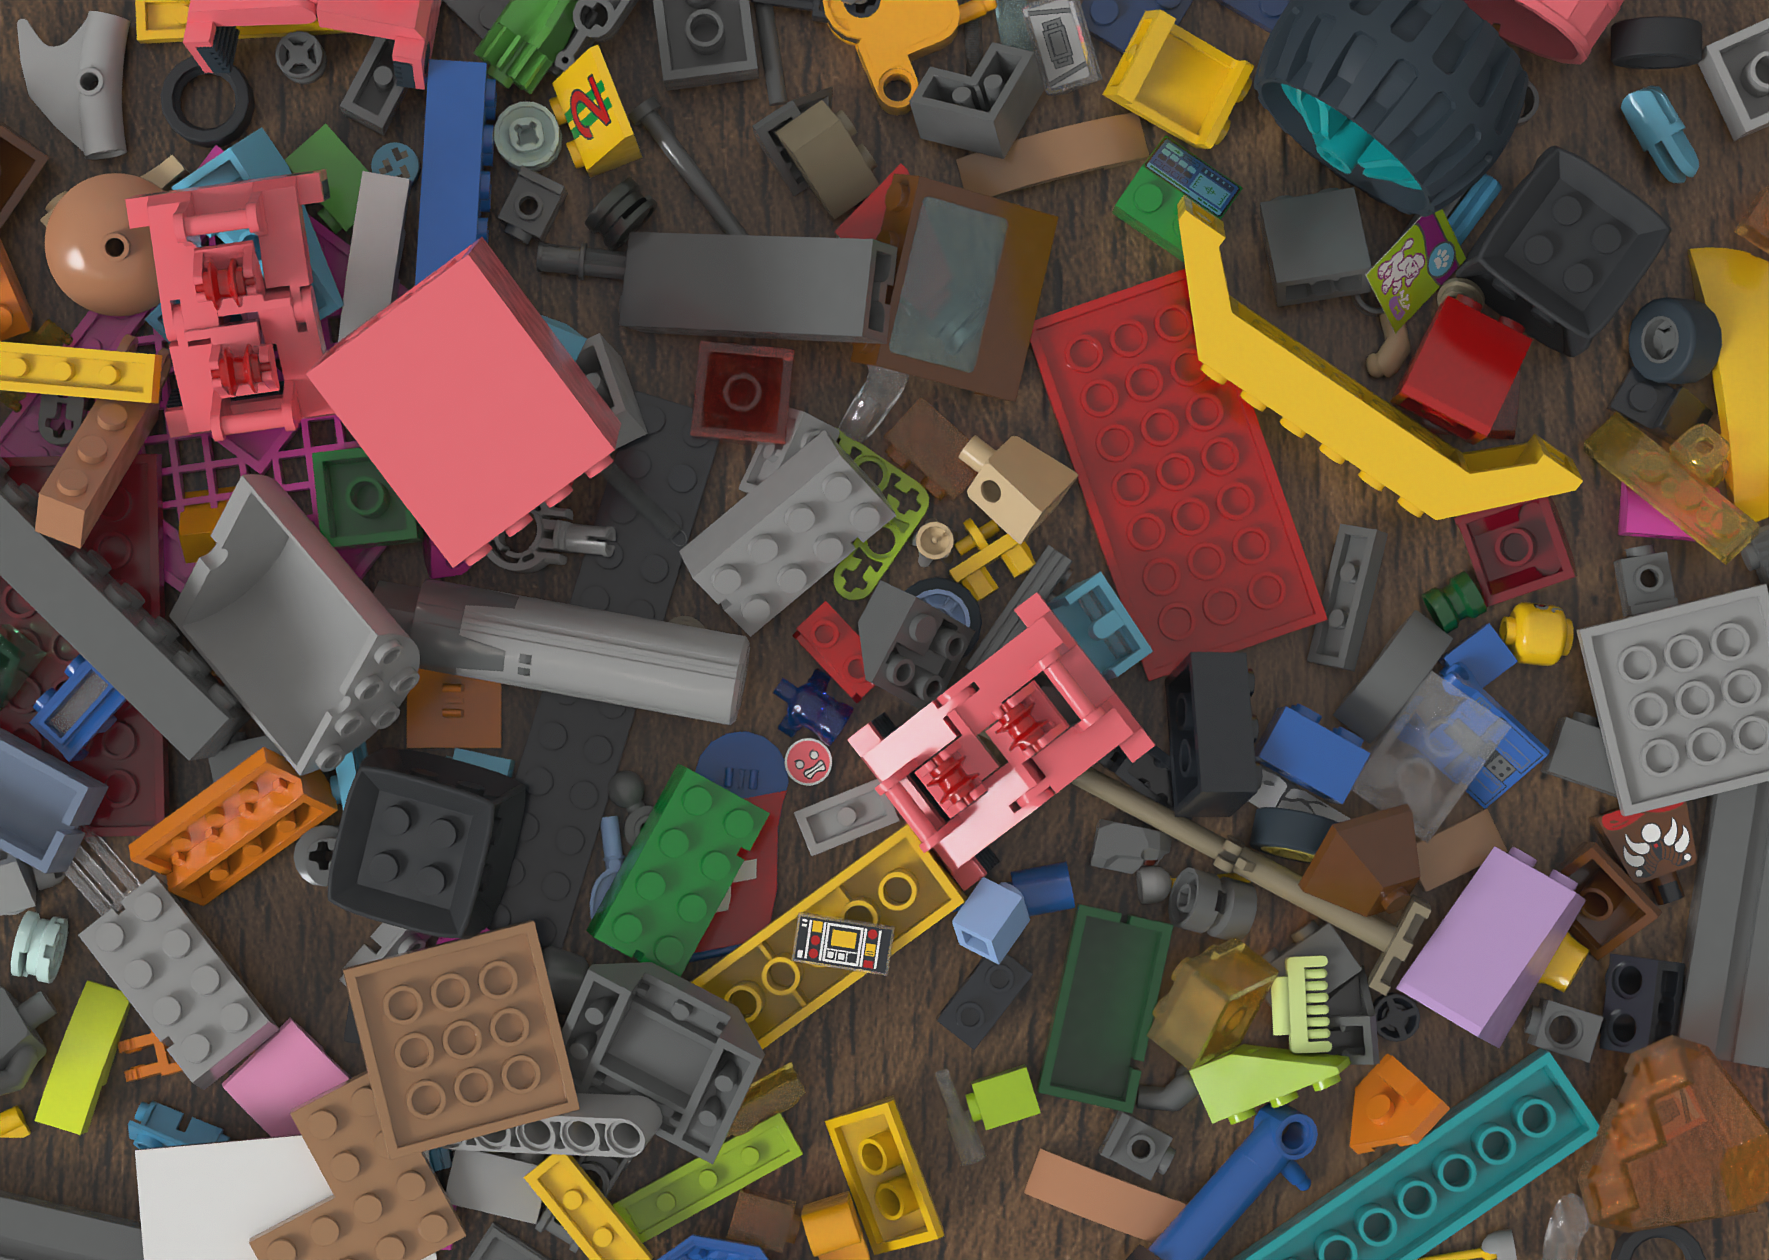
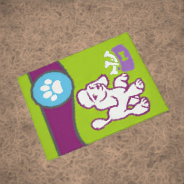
(1415, 267)

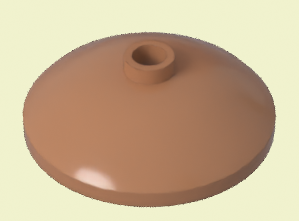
(78, 251)

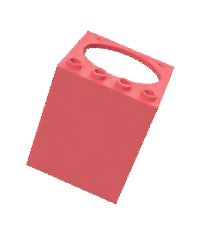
(468, 404)

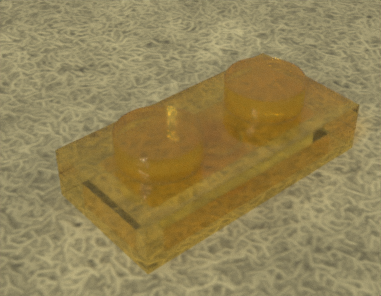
(769, 1094)

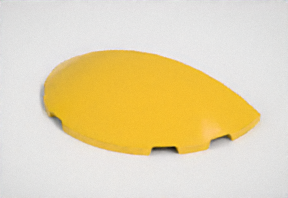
(1738, 293)

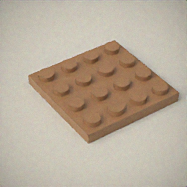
(461, 1039)

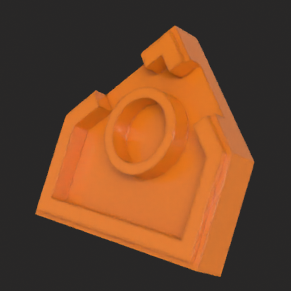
(1392, 1108)

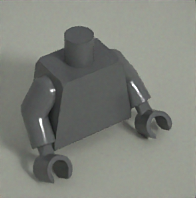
(19, 1040)

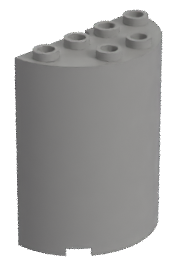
(294, 630)

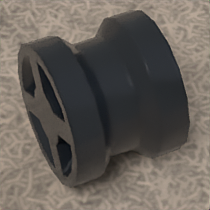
(1405, 1021)

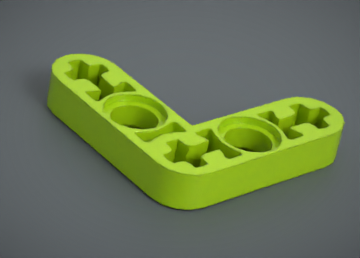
(901, 525)

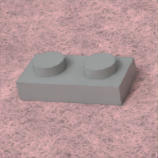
(845, 817)

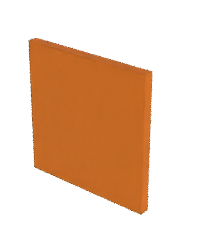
(454, 712)

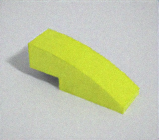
(84, 1059)

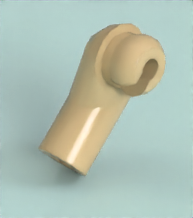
(1391, 353)

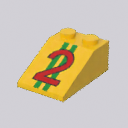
(594, 114)

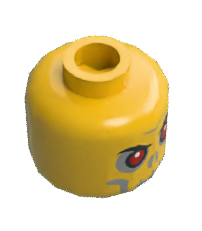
(1537, 633)

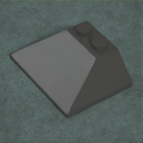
(666, 1041)

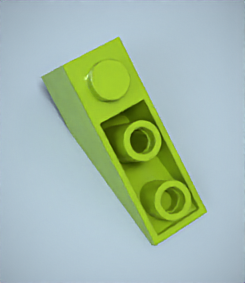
(1260, 1074)

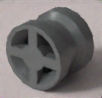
(295, 50)

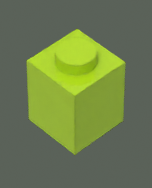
(1002, 1098)

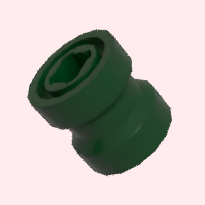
(1454, 602)

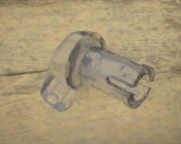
(873, 403)
(1566, 1229)

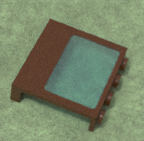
(961, 286)

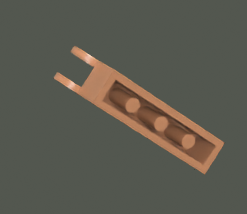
(96, 461)

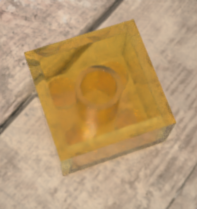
(1211, 1002)

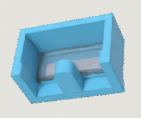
(1101, 625)

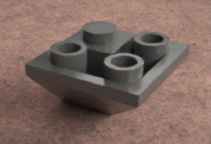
(910, 645)

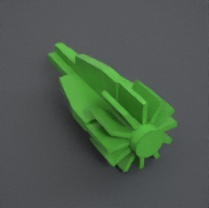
(526, 41)

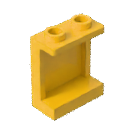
(1179, 81)

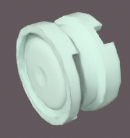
(528, 136)
(39, 947)

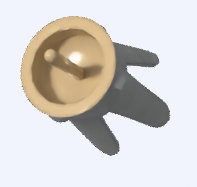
(934, 542)

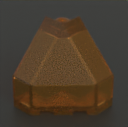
(1676, 1144)

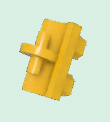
(973, 571)

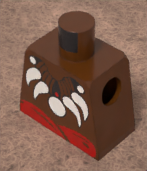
(1650, 846)

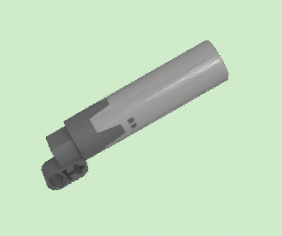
(572, 649)

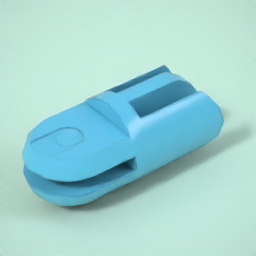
(1660, 133)

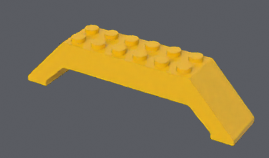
(1342, 412)

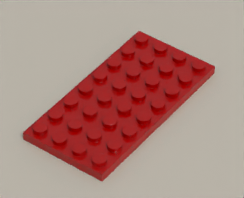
(1173, 477)

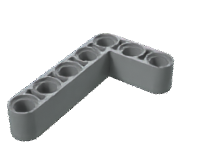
(602, 1127)

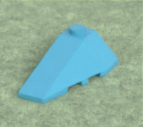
(254, 159)

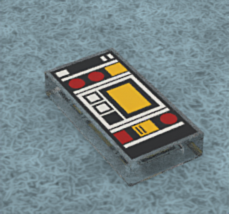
(843, 943)

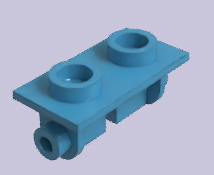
(160, 1128)

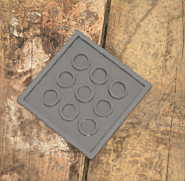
(1683, 698)

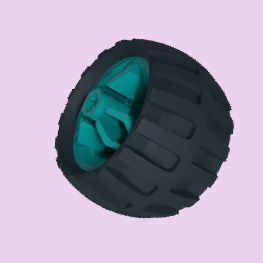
(1394, 94)

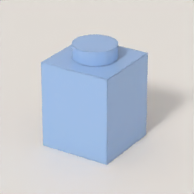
(991, 919)

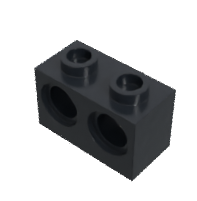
(983, 999)
(1651, 1006)

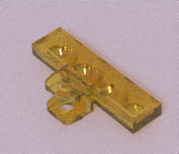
(1679, 482)

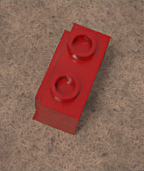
(835, 649)

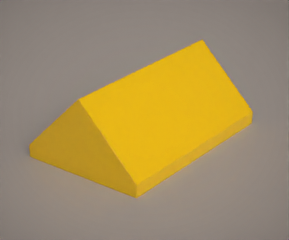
(884, 1176)

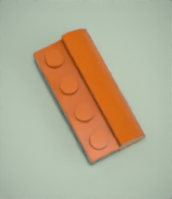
(234, 826)

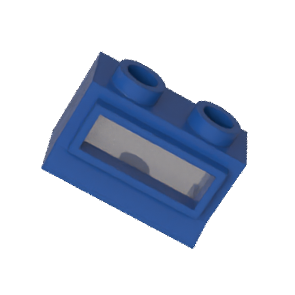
(77, 709)

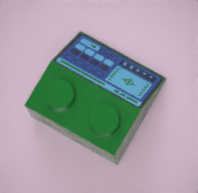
(1159, 185)

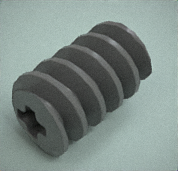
(310, 854)

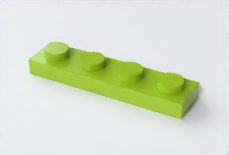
(703, 1184)

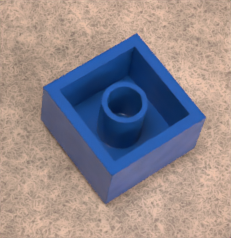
(1311, 754)

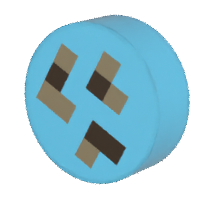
(397, 161)

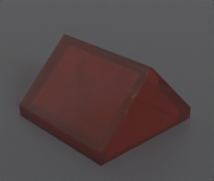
(742, 393)

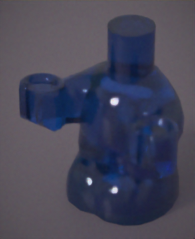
(812, 708)

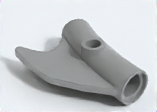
(61, 80)

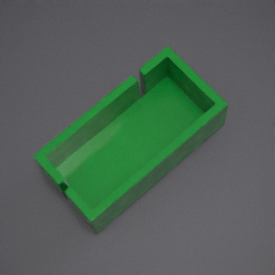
(677, 871)

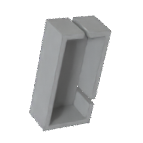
(787, 533)
(179, 982)

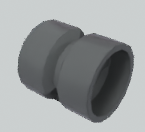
(1212, 905)

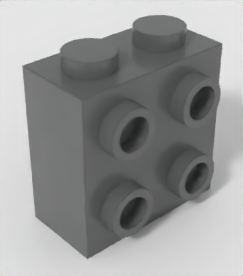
(1315, 246)

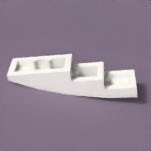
(374, 249)

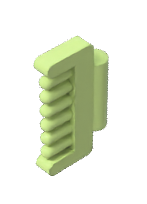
(1290, 1007)

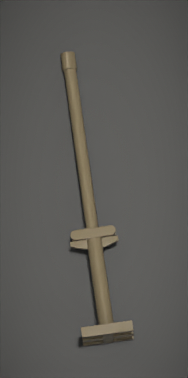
(1233, 856)

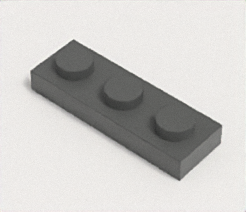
(1348, 597)

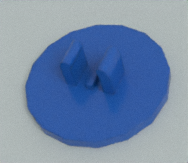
(744, 765)

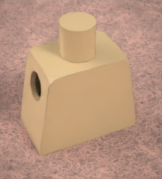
(1016, 483)

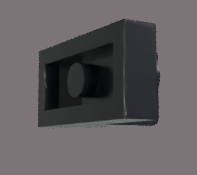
(1658, 407)

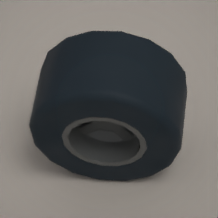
(1675, 340)

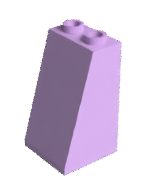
(1494, 945)

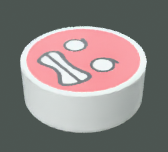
(808, 761)

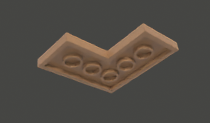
(377, 1204)

